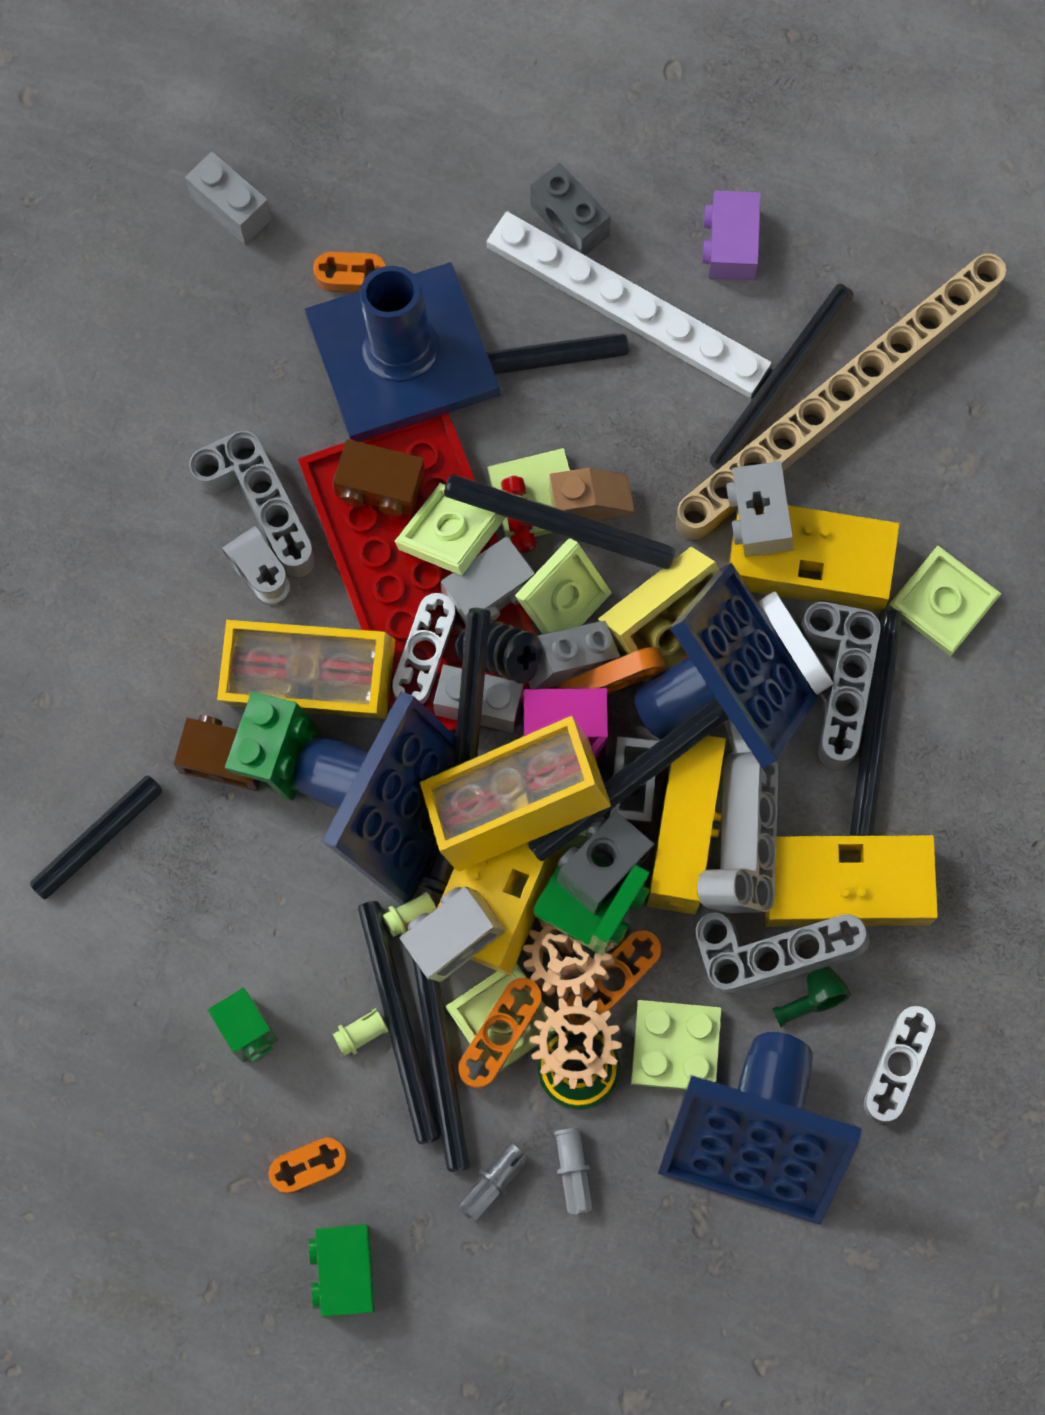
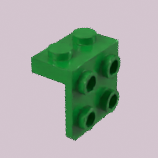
(270, 742)
(592, 930)

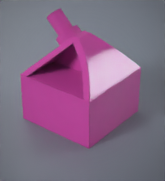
(586, 705)

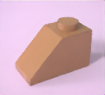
(591, 493)

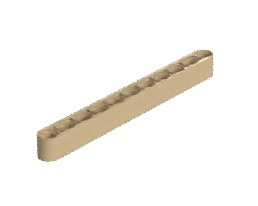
(854, 382)

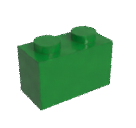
(243, 1026)
(343, 1270)

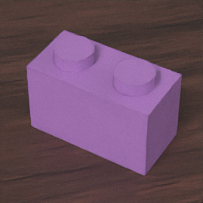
(733, 235)

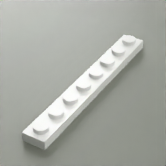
(628, 304)

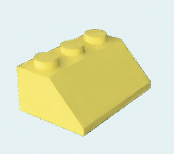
(650, 610)

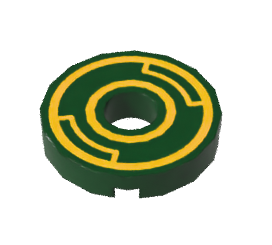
(582, 1096)

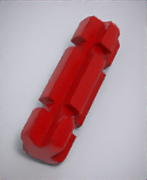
(522, 538)

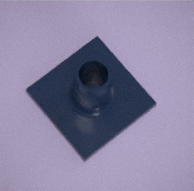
(401, 350)
(732, 659)
(379, 797)
(759, 1138)

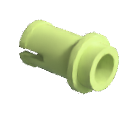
(399, 918)
(360, 1032)

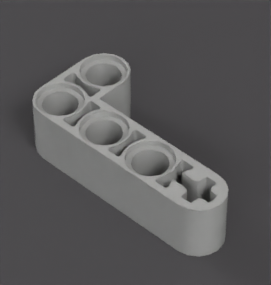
(264, 505)
(845, 688)
(747, 839)
(786, 945)

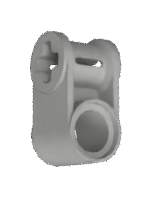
(256, 562)

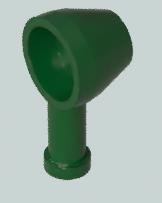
(824, 991)

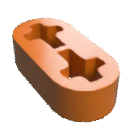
(349, 268)
(312, 1175)

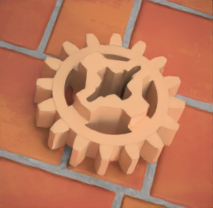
(562, 970)
(590, 1029)

